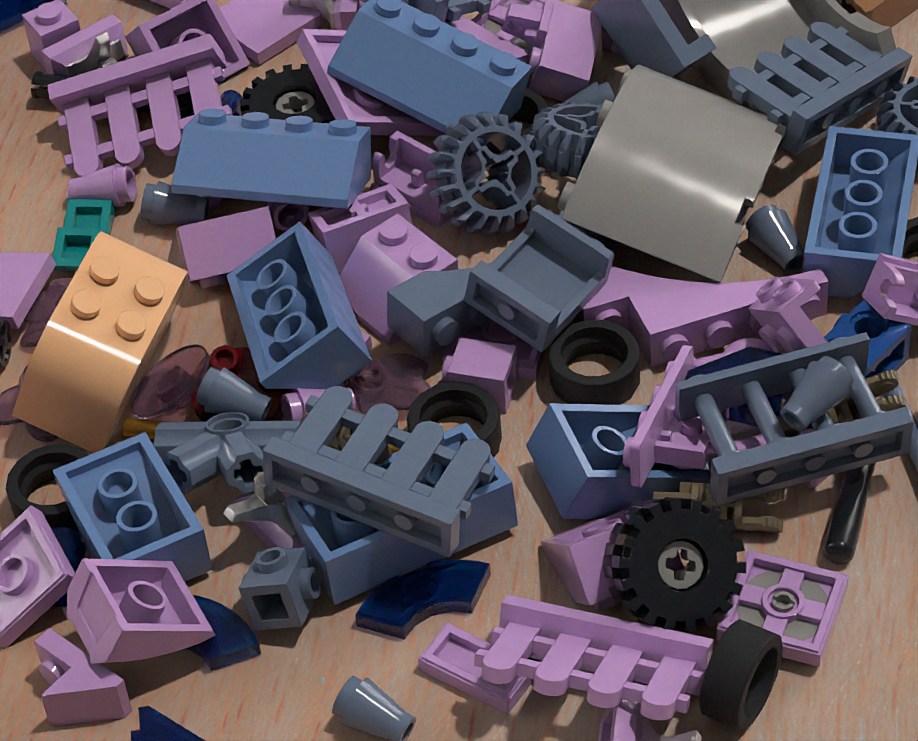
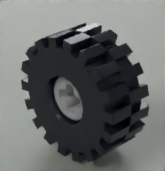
(287, 95)
(650, 587)

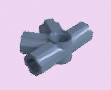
(220, 446)

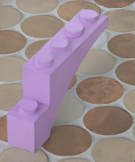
(678, 313)

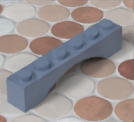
(432, 309)

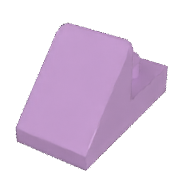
(78, 689)

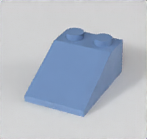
(582, 460)
(133, 508)

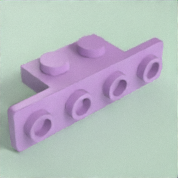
(660, 434)

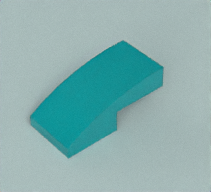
(81, 226)

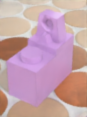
(561, 45)

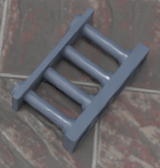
(799, 458)

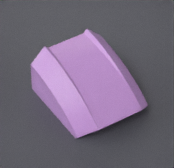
(133, 610)

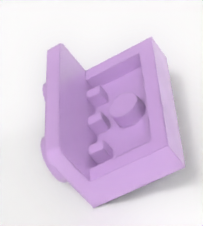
(780, 315)

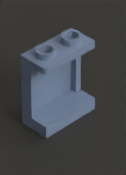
(649, 36)
(540, 279)

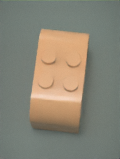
(99, 342)

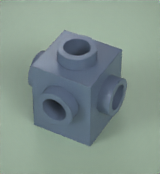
(280, 588)

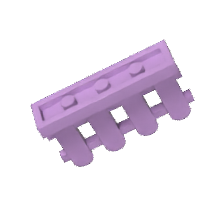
(130, 84)
(602, 644)

